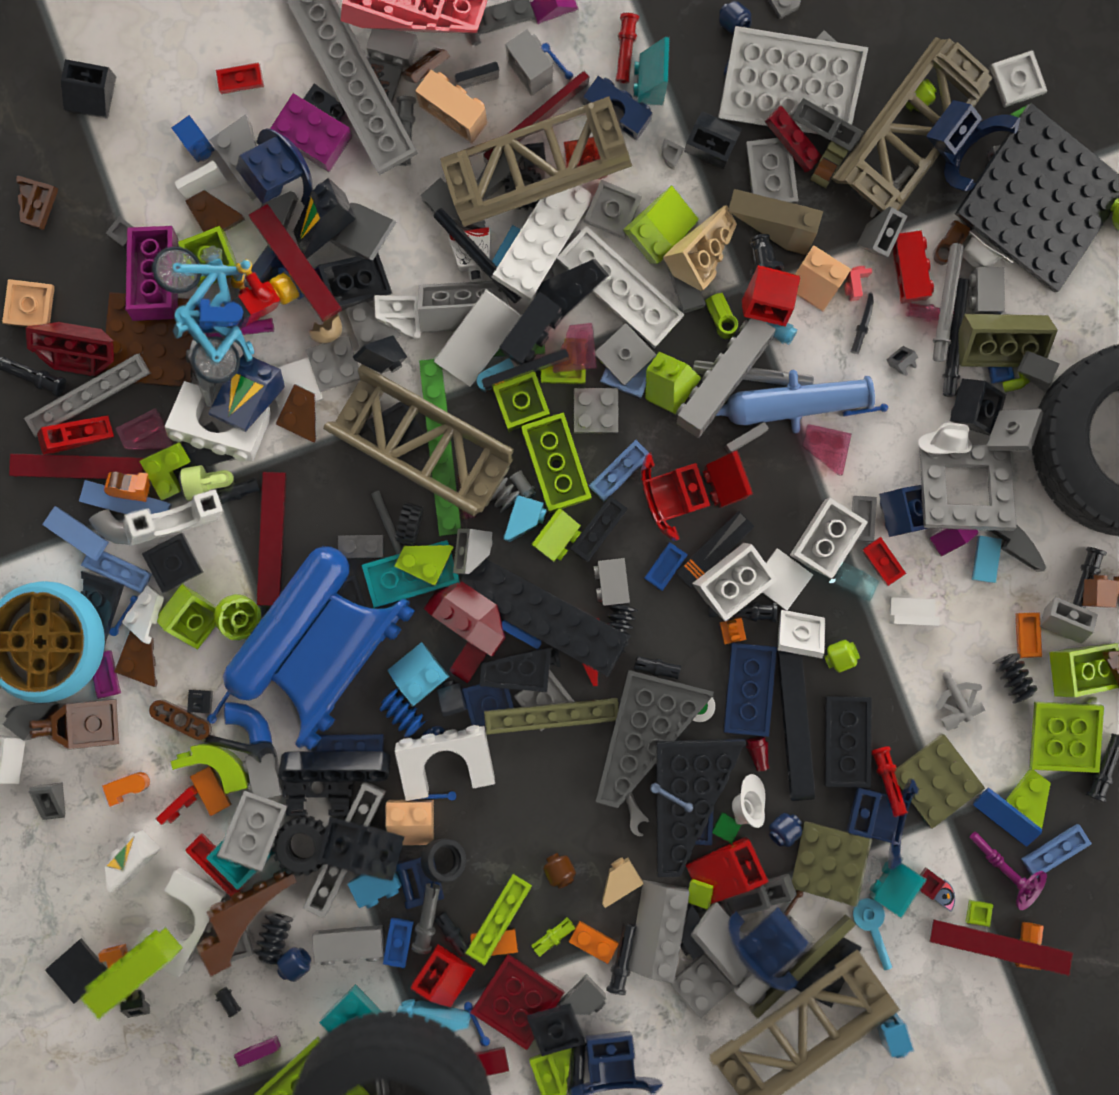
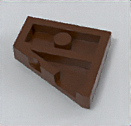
(212, 212)
(299, 413)
(137, 661)

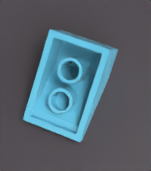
(450, 1017)

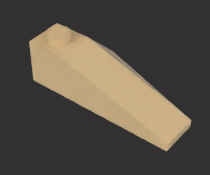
(700, 251)

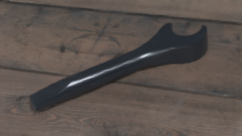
(255, 750)

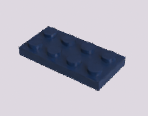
(750, 689)

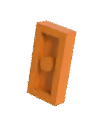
(593, 942)

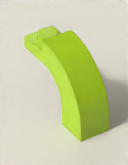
(221, 759)

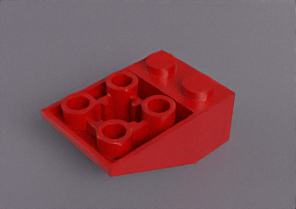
(729, 869)

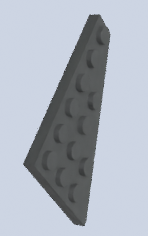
(648, 713)

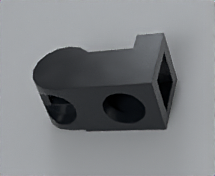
(325, 102)

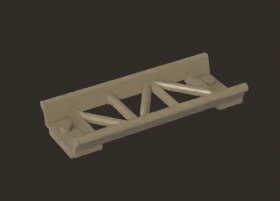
(951, 64)
(468, 195)
(475, 489)
(870, 996)

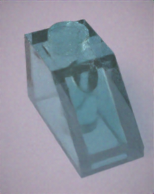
(855, 581)

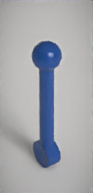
(546, 48)
(883, 407)
(114, 631)
(212, 717)
(451, 796)
(484, 1041)

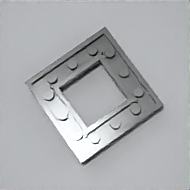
(1001, 508)

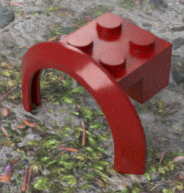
(672, 494)

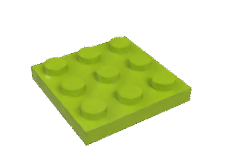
(1066, 737)

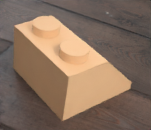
(820, 278)
(411, 819)

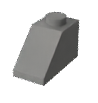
(471, 549)

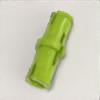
(553, 937)

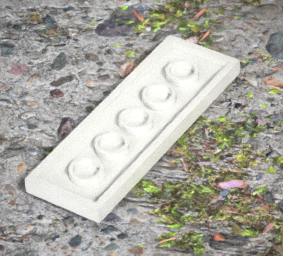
(541, 241)
(624, 289)

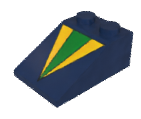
(247, 393)

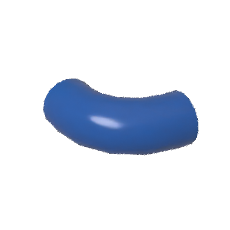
(249, 719)

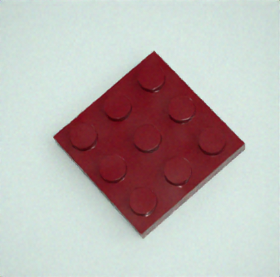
(512, 996)

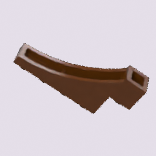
(234, 916)

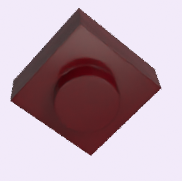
(932, 884)

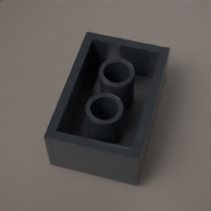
(531, 330)

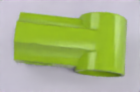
(721, 314)

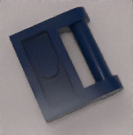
(421, 881)

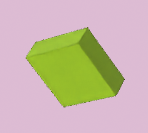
(700, 893)
(979, 913)

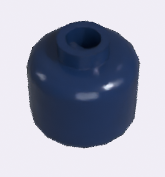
(734, 15)
(785, 830)
(293, 964)

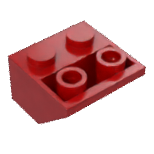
(771, 296)
(442, 977)

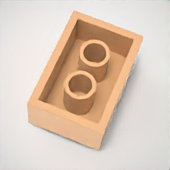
(451, 105)

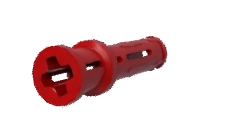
(626, 37)
(887, 771)

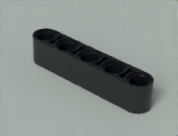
(334, 766)

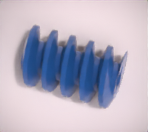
(401, 713)

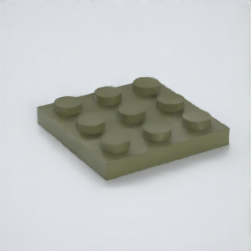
(942, 780)
(831, 863)

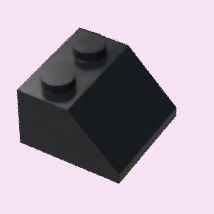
(977, 405)

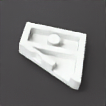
(398, 313)
(144, 613)

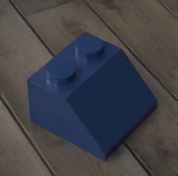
(903, 510)

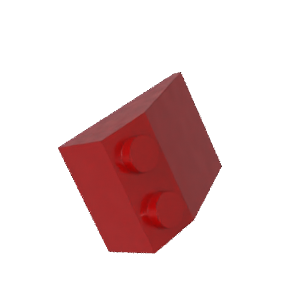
(727, 480)

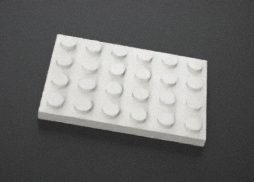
(783, 69)

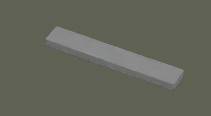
(88, 394)

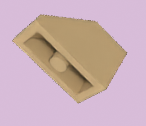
(620, 881)

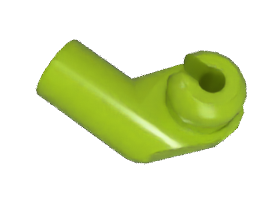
(1015, 384)

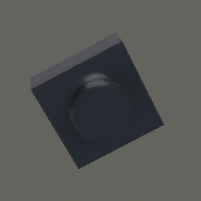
(538, 149)

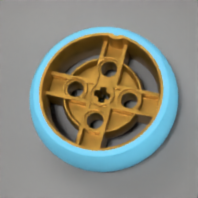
(90, 642)

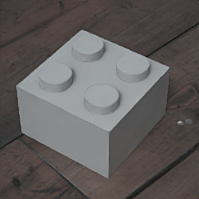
(530, 61)

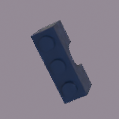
(636, 114)

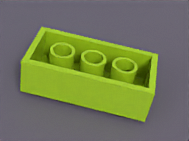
(551, 441)
(130, 971)

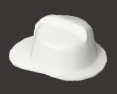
(980, 254)
(948, 439)
(750, 803)

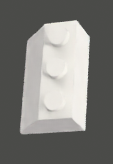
(828, 538)
(735, 581)

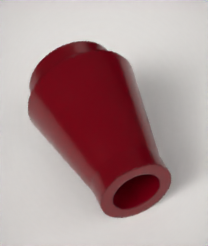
(758, 751)

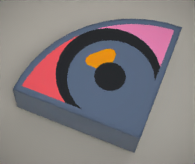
(946, 896)

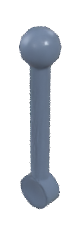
(656, 788)

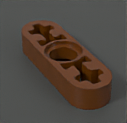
(168, 706)

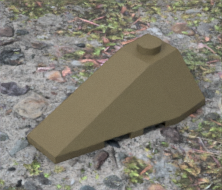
(787, 223)

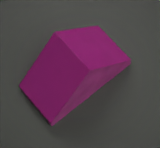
(549, 9)
(951, 539)

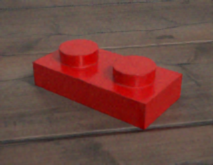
(239, 78)
(883, 561)
(171, 813)

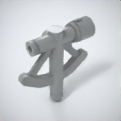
(965, 711)

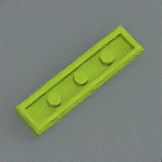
(498, 919)

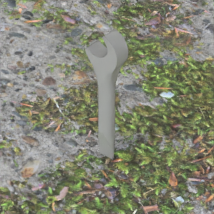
(636, 815)

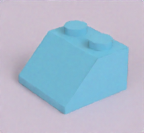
(524, 517)
(418, 674)

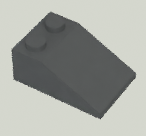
(365, 234)

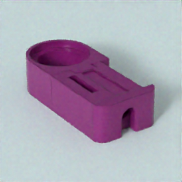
(257, 1051)

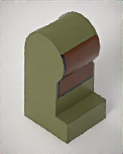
(829, 164)

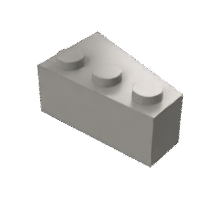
(233, 142)

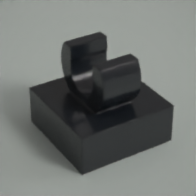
(902, 359)
(200, 701)
(135, 1007)

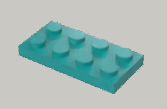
(392, 584)

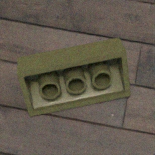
(1003, 339)

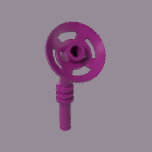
(1026, 887)

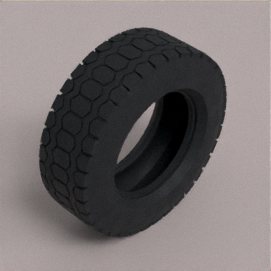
(1063, 442)
(393, 1050)

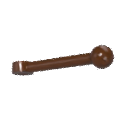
(792, 903)

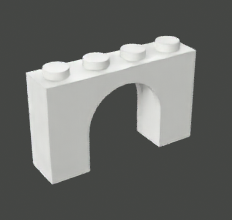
(185, 426)
(145, 526)
(468, 743)
(199, 897)

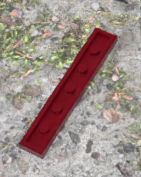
(551, 105)
(295, 262)
(72, 466)
(271, 537)
(1001, 947)

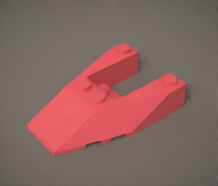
(415, 15)

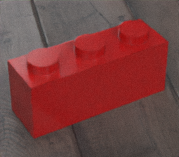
(912, 267)

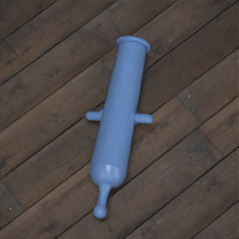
(797, 401)

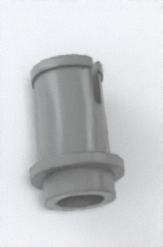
(522, 484)

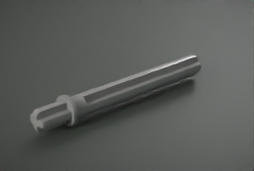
(947, 303)
(758, 374)

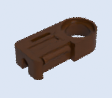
(956, 234)

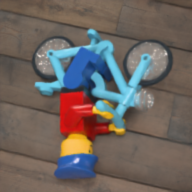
(216, 357)

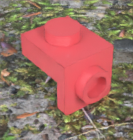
(853, 285)

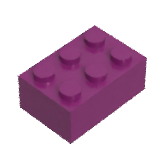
(312, 131)

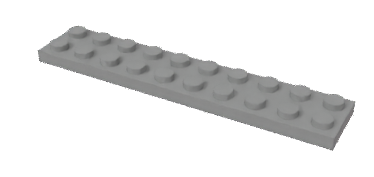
(354, 82)

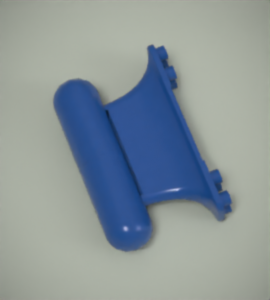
(312, 643)

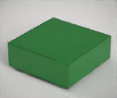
(726, 827)

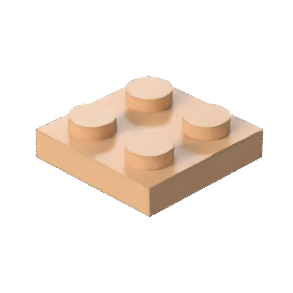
(28, 303)

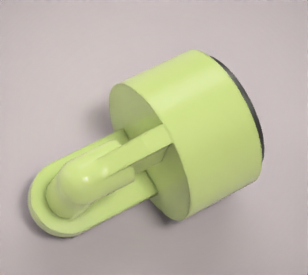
(196, 481)

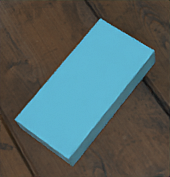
(986, 559)

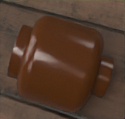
(559, 871)

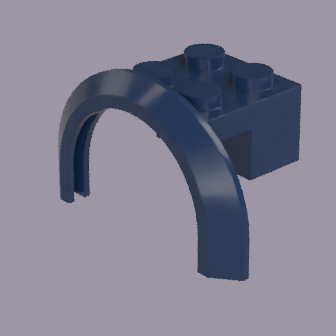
(958, 131)
(273, 165)
(874, 818)
(768, 947)
(612, 1065)

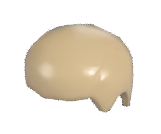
(328, 331)

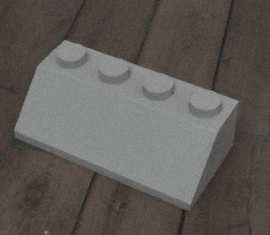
(447, 304)
(658, 930)
(754, 990)

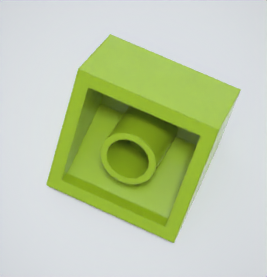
(669, 382)
(556, 536)
(188, 617)

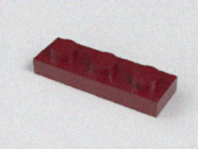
(793, 138)

